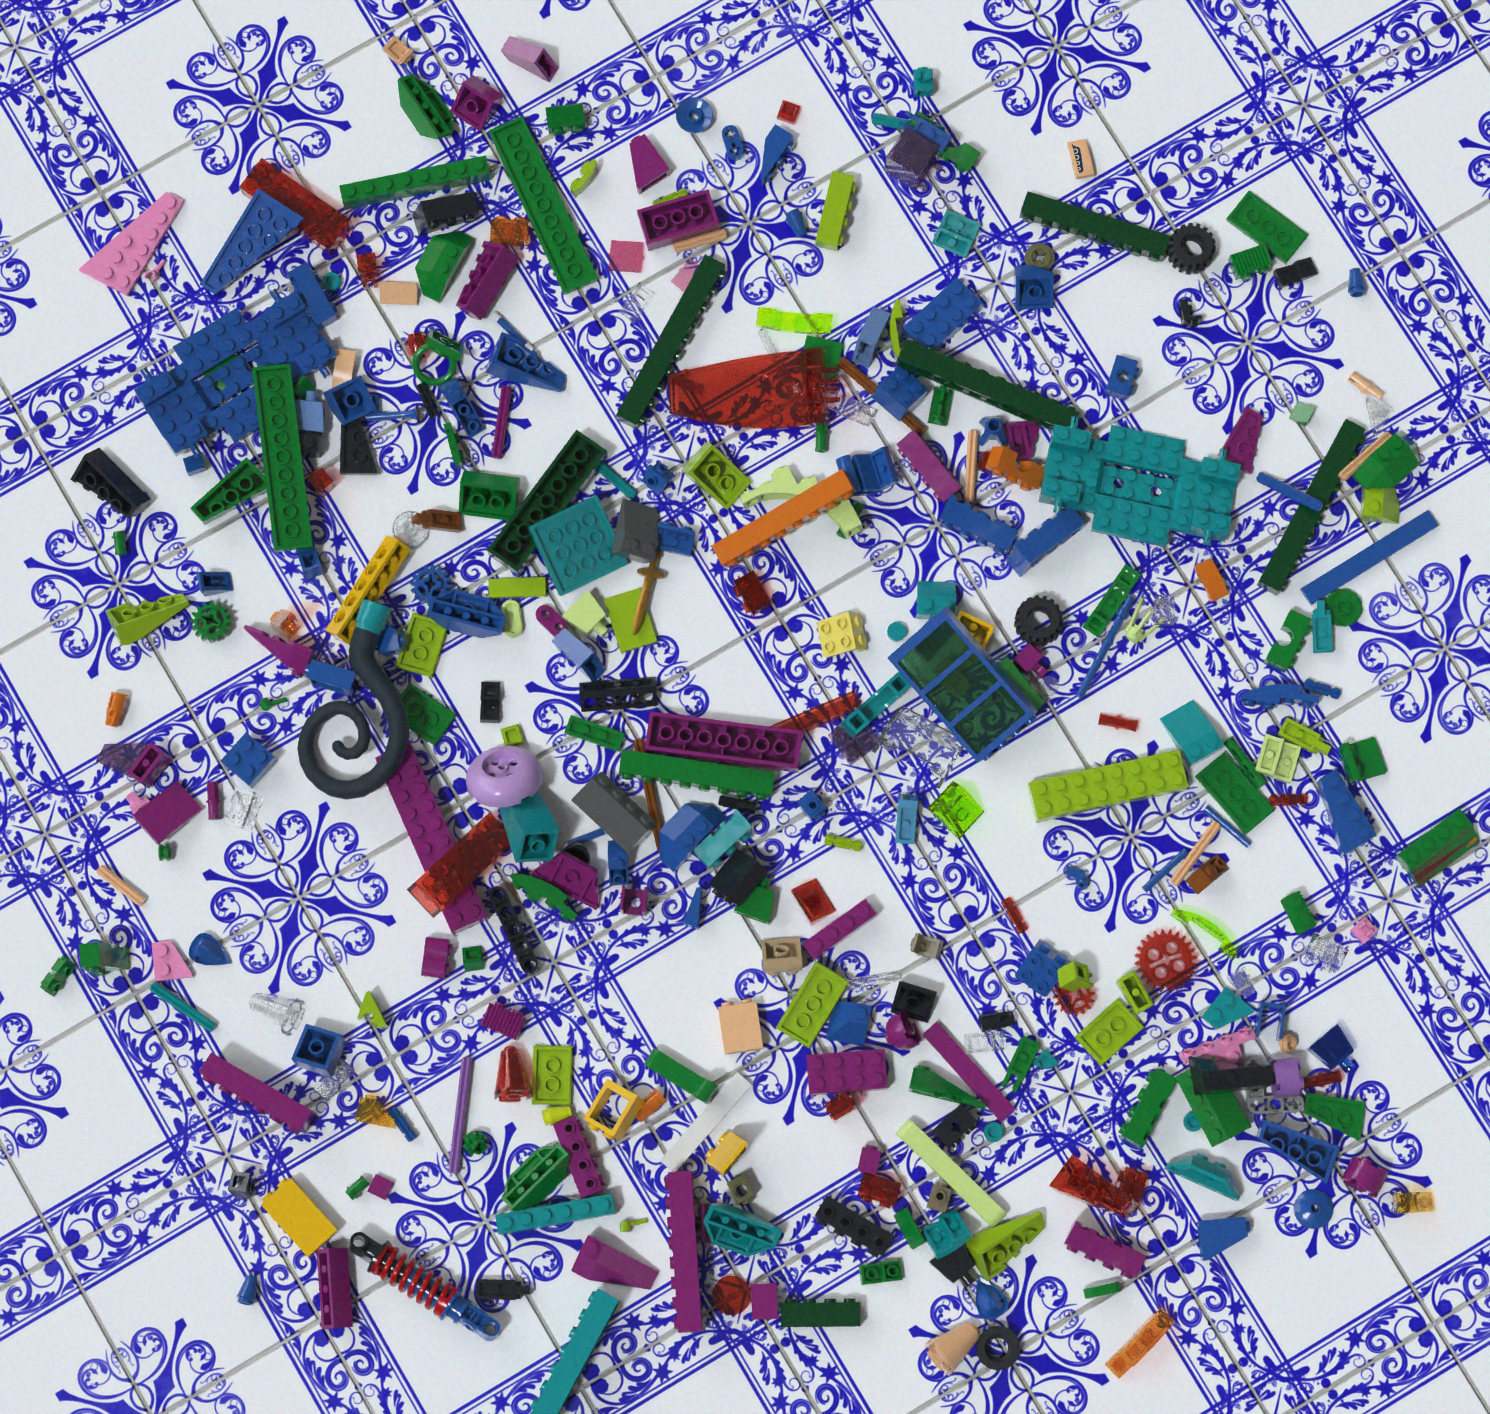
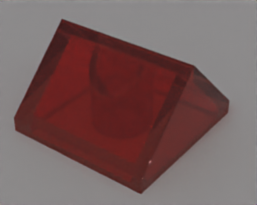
(812, 901)

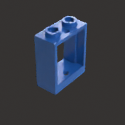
(332, 678)

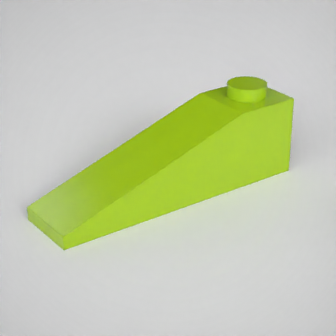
(1379, 505)
(136, 621)

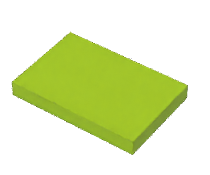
(621, 613)
(423, 647)
(1109, 1032)
(552, 1075)

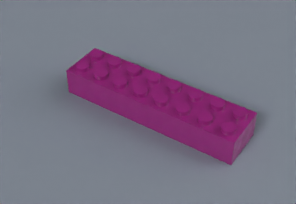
(724, 742)
(685, 1252)

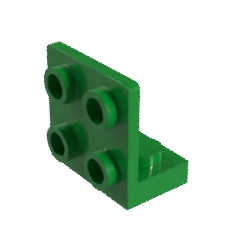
(1362, 760)

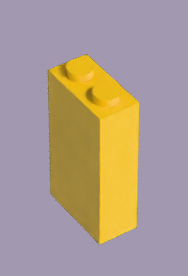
(299, 1217)

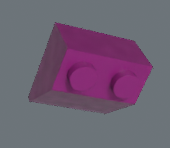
(476, 102)

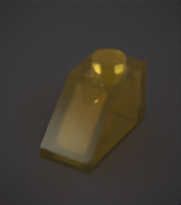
(373, 1112)

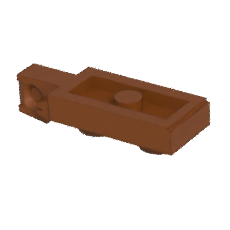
(438, 520)

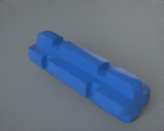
(1322, 688)
(402, 1124)

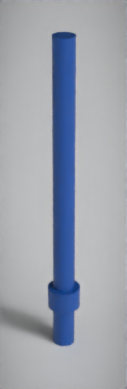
(1121, 614)

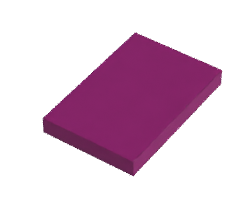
(167, 812)

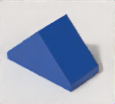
(214, 583)

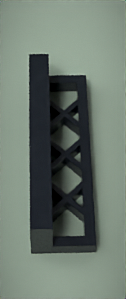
(617, 688)

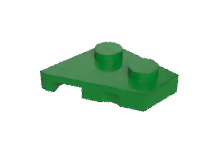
(453, 439)

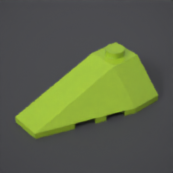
(997, 1245)

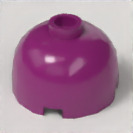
(901, 1032)

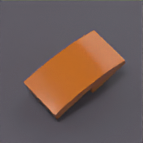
(1211, 579)

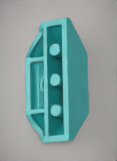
(1206, 1174)
(740, 1230)

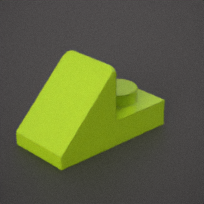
(370, 1007)

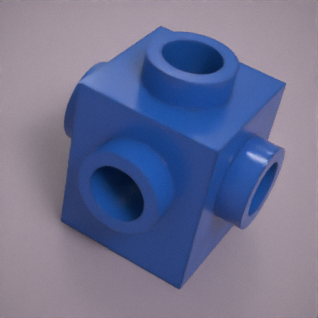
(658, 477)

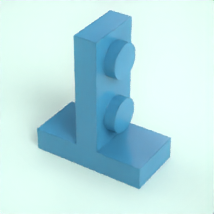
(906, 818)

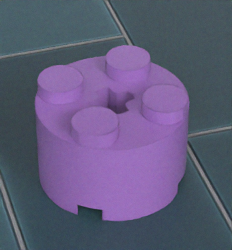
(1286, 1077)

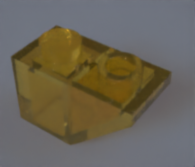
(1413, 1202)

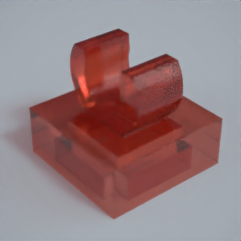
(788, 112)

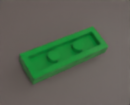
(594, 733)

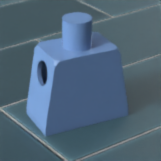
(310, 414)

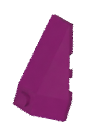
(291, 655)
(607, 1265)

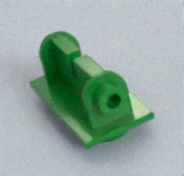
(940, 405)
(63, 969)

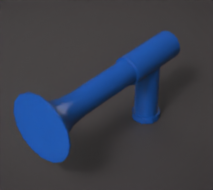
(378, 416)

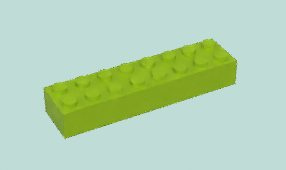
(1107, 786)

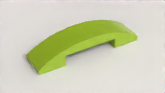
(896, 317)

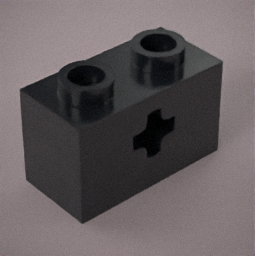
(958, 1116)

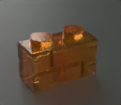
(509, 231)

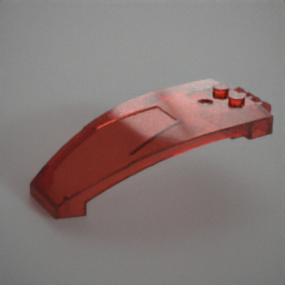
(757, 391)

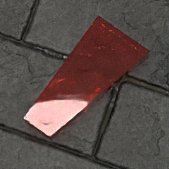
(1089, 1187)

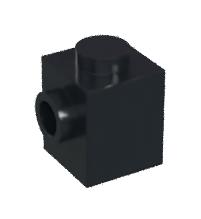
(310, 445)

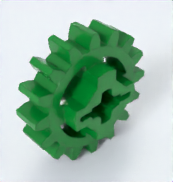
(213, 614)

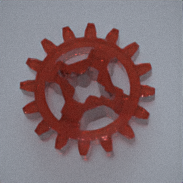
(1083, 998)

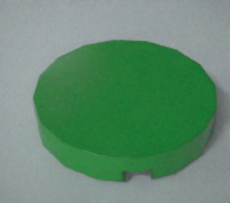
(1344, 607)

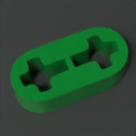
(1102, 1290)

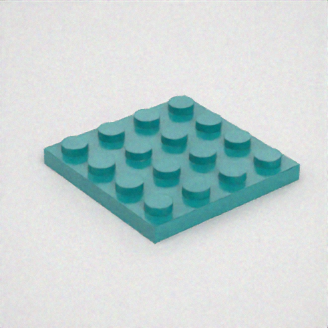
(576, 545)

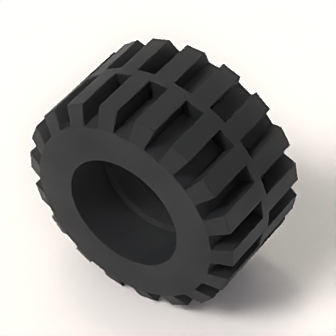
(1196, 235)
(1038, 605)

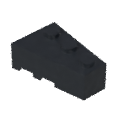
(445, 212)

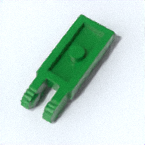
(1021, 1061)

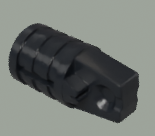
(996, 1020)

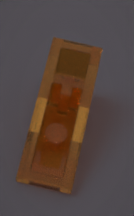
(285, 623)

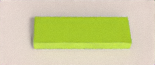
(517, 587)

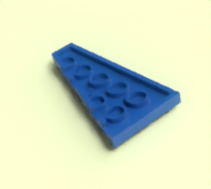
(256, 232)

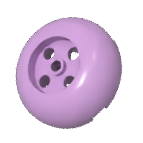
(503, 776)

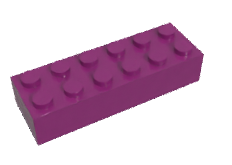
(258, 1093)

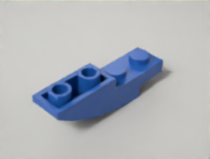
(1271, 695)

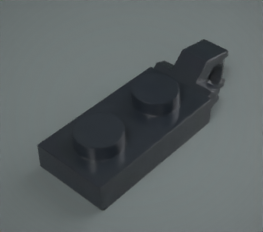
(500, 1289)

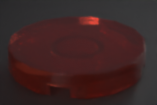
(731, 1295)

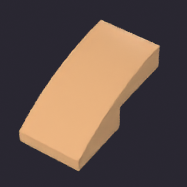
(343, 366)

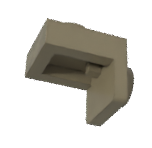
(926, 946)

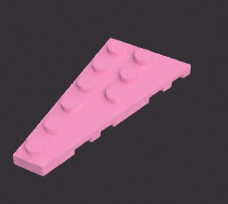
(127, 254)

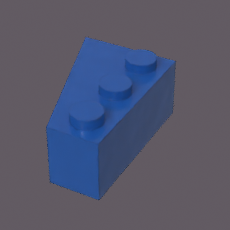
(313, 296)

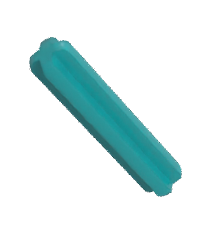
(617, 481)

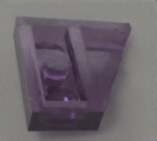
(120, 756)

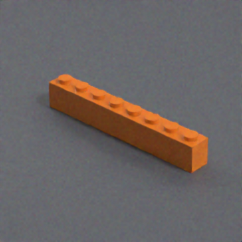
(784, 518)

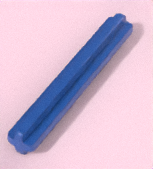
(1289, 491)

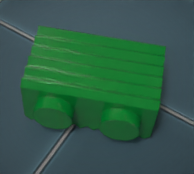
(565, 118)
(1250, 262)
(1298, 912)

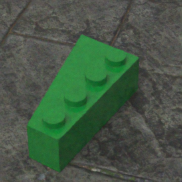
(234, 490)
(1148, 1108)

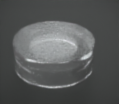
(1048, 686)

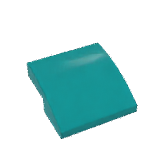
(956, 233)
(946, 1234)

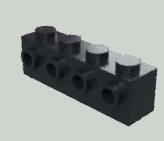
(854, 1226)

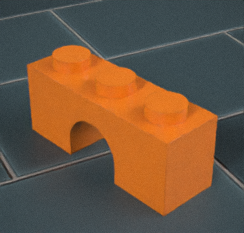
(1003, 464)

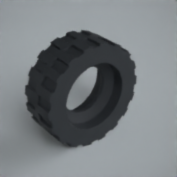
(983, 1352)

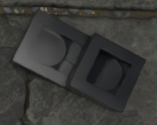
(1295, 273)
(490, 702)

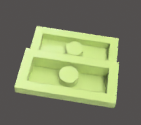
(1277, 759)

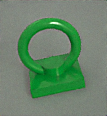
(443, 347)

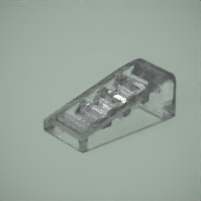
(651, 294)
(968, 1042)

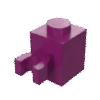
(1029, 660)

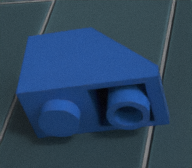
(617, 864)

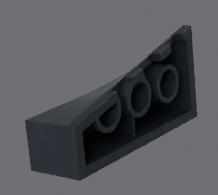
(110, 483)
(1223, 1077)

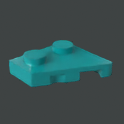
(1226, 1009)

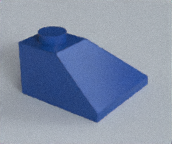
(1033, 287)
(349, 400)
(849, 1023)

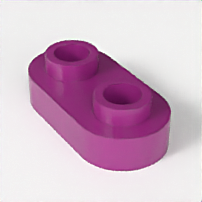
(551, 620)

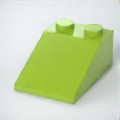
(716, 475)

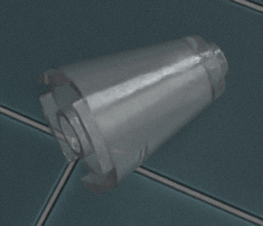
(279, 1011)

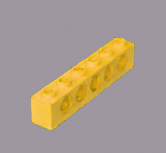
(368, 586)

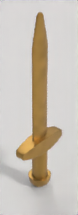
(649, 574)

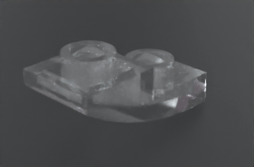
(328, 1086)

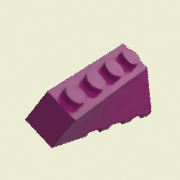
(486, 279)
(1104, 1250)

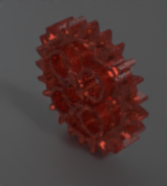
(1158, 944)

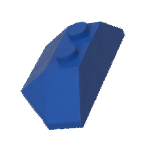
(466, 614)
(686, 831)

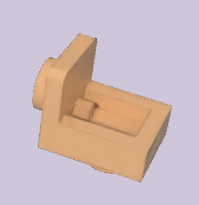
(397, 51)

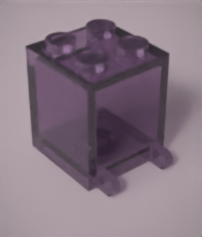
(912, 159)

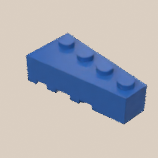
(1304, 1150)

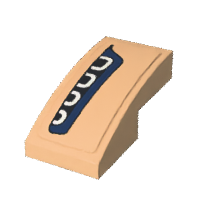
(1080, 159)

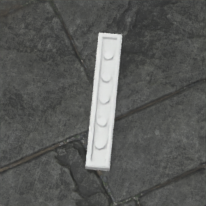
(705, 1122)

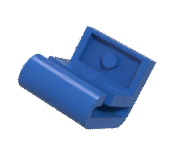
(869, 472)

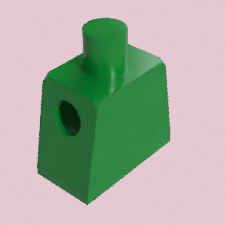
(758, 904)

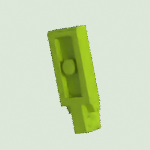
(1303, 737)

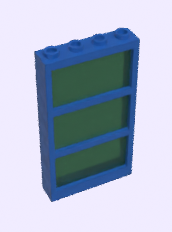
(963, 685)

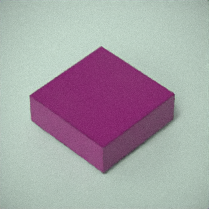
(380, 1186)

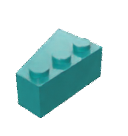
(723, 840)

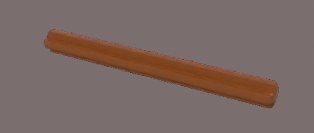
(870, 387)
(650, 797)

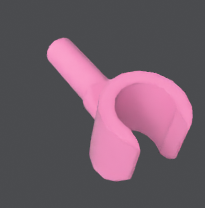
(155, 271)

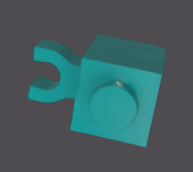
(923, 82)

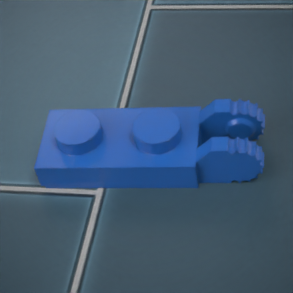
(928, 131)

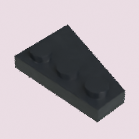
(355, 451)

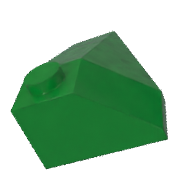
(932, 1085)

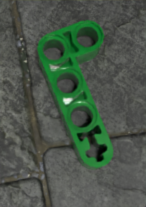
(681, 1076)

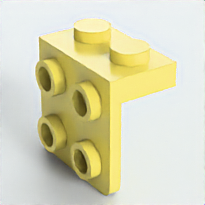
(842, 634)

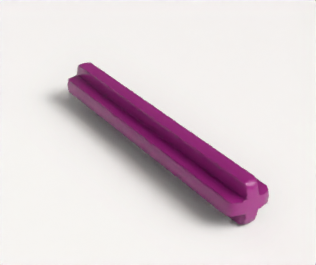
(501, 422)

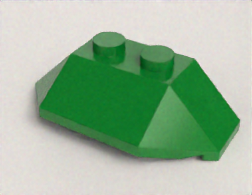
(424, 108)
(441, 262)
(1388, 463)
(536, 1177)

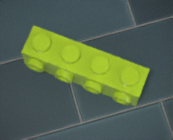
(834, 211)

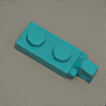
(1322, 629)

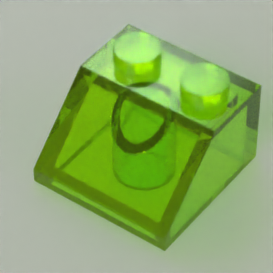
(956, 809)

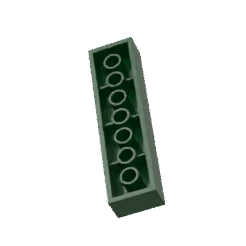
(551, 494)

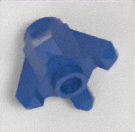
(992, 430)

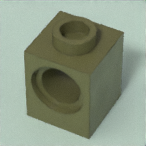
(741, 1181)

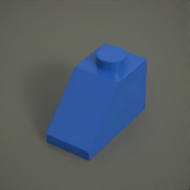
(392, 641)

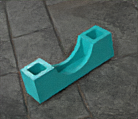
(875, 705)

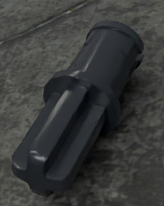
(739, 804)

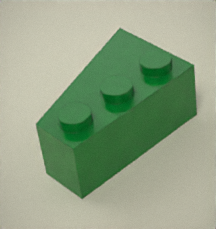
(1022, 683)
(101, 958)

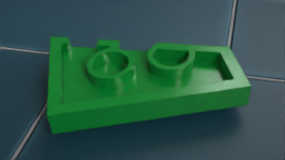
(1337, 1113)

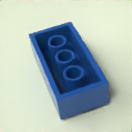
(943, 316)

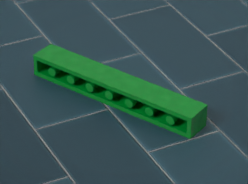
(415, 182)
(696, 774)

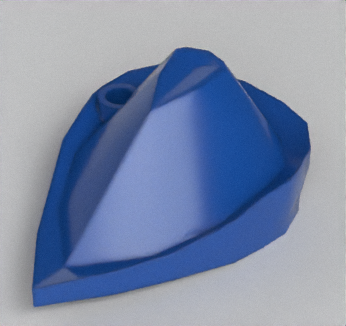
(208, 951)
(989, 1300)

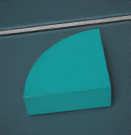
(1045, 1061)

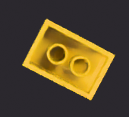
(726, 1153)

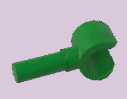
(267, 705)

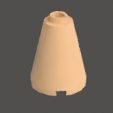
(952, 1347)

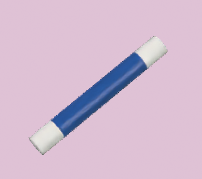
(509, 329)
(584, 838)

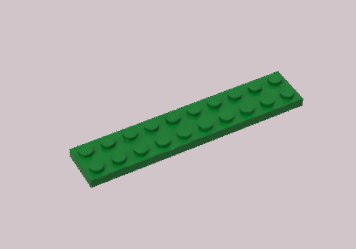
(543, 205)
(282, 458)

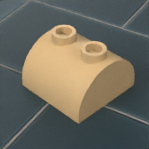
(781, 956)

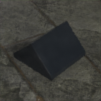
(914, 1000)

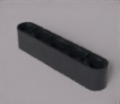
(509, 922)

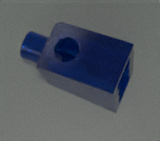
(1333, 1049)

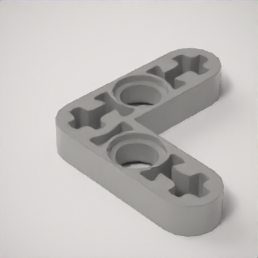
(1259, 1096)

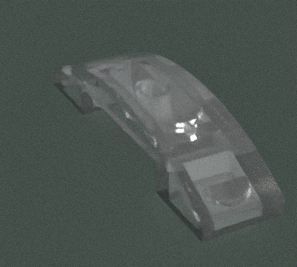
(852, 409)

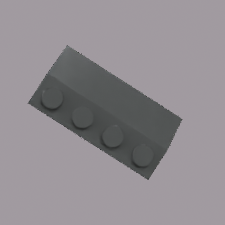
(614, 812)

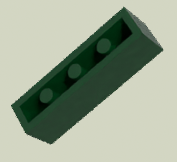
(820, 1314)

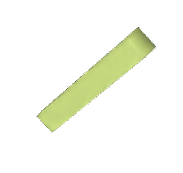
(951, 1173)

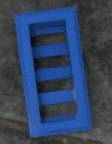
(693, 914)

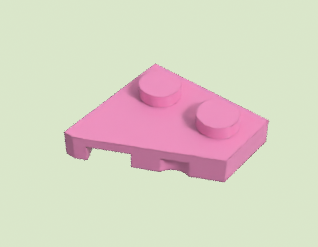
(168, 962)

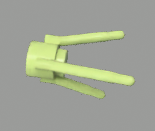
(1134, 633)

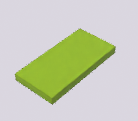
(812, 1004)

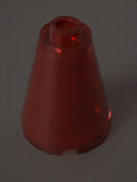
(512, 1077)

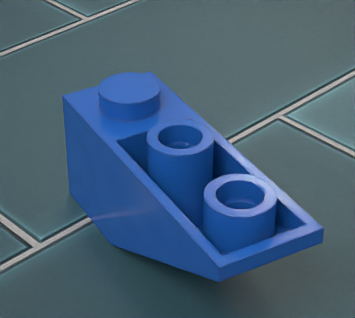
(776, 145)
(462, 407)

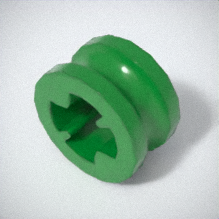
(164, 852)

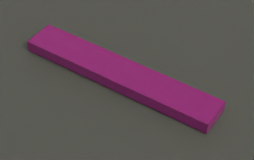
(968, 1071)

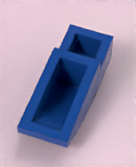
(310, 562)

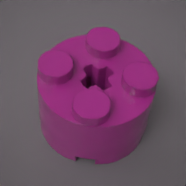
(1364, 1177)

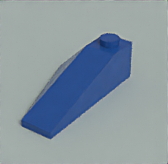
(518, 364)

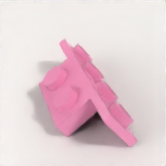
(1224, 1049)

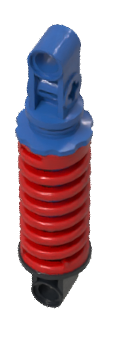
(445, 1301)

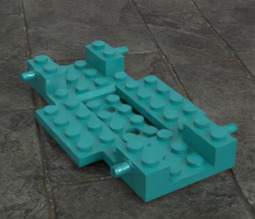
(1192, 505)

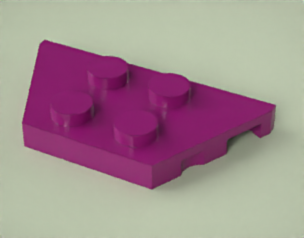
(571, 877)

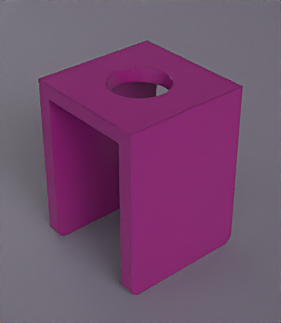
(627, 894)
(764, 1301)

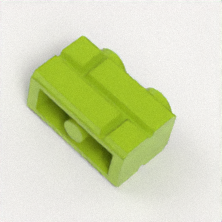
(1134, 993)

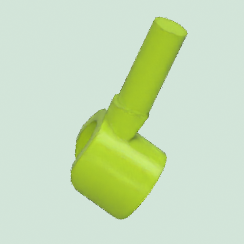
(625, 1226)

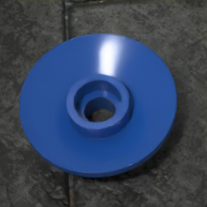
(691, 107)
(1303, 1210)

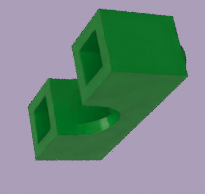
(1296, 626)

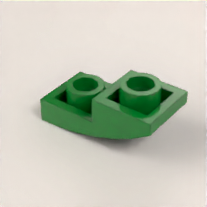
(880, 1272)

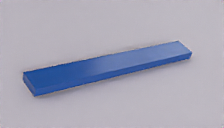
(1369, 557)

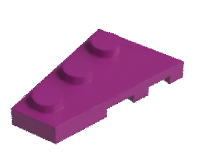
(1243, 440)

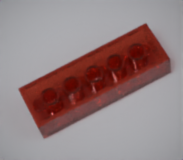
(322, 222)
(460, 865)

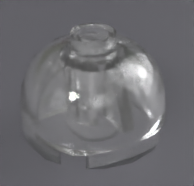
(410, 534)

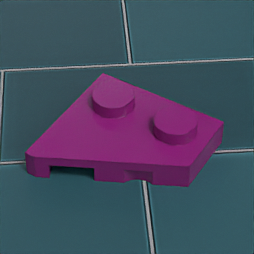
(1021, 438)

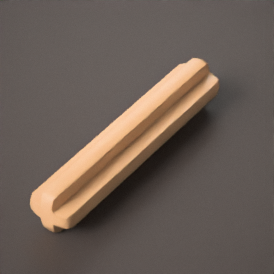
(699, 240)
(119, 884)

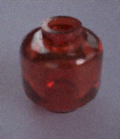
(413, 342)

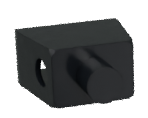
(955, 1266)

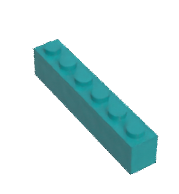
(555, 1214)

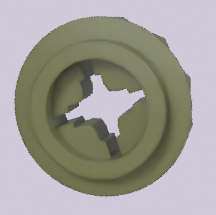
(1041, 250)

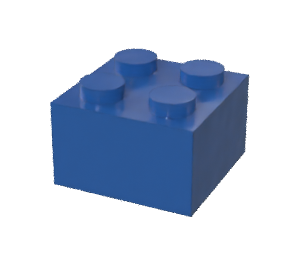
(900, 393)
(249, 760)
(318, 1050)

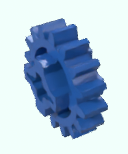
(420, 583)

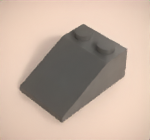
(636, 532)

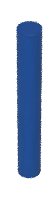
(1227, 826)
(1165, 870)

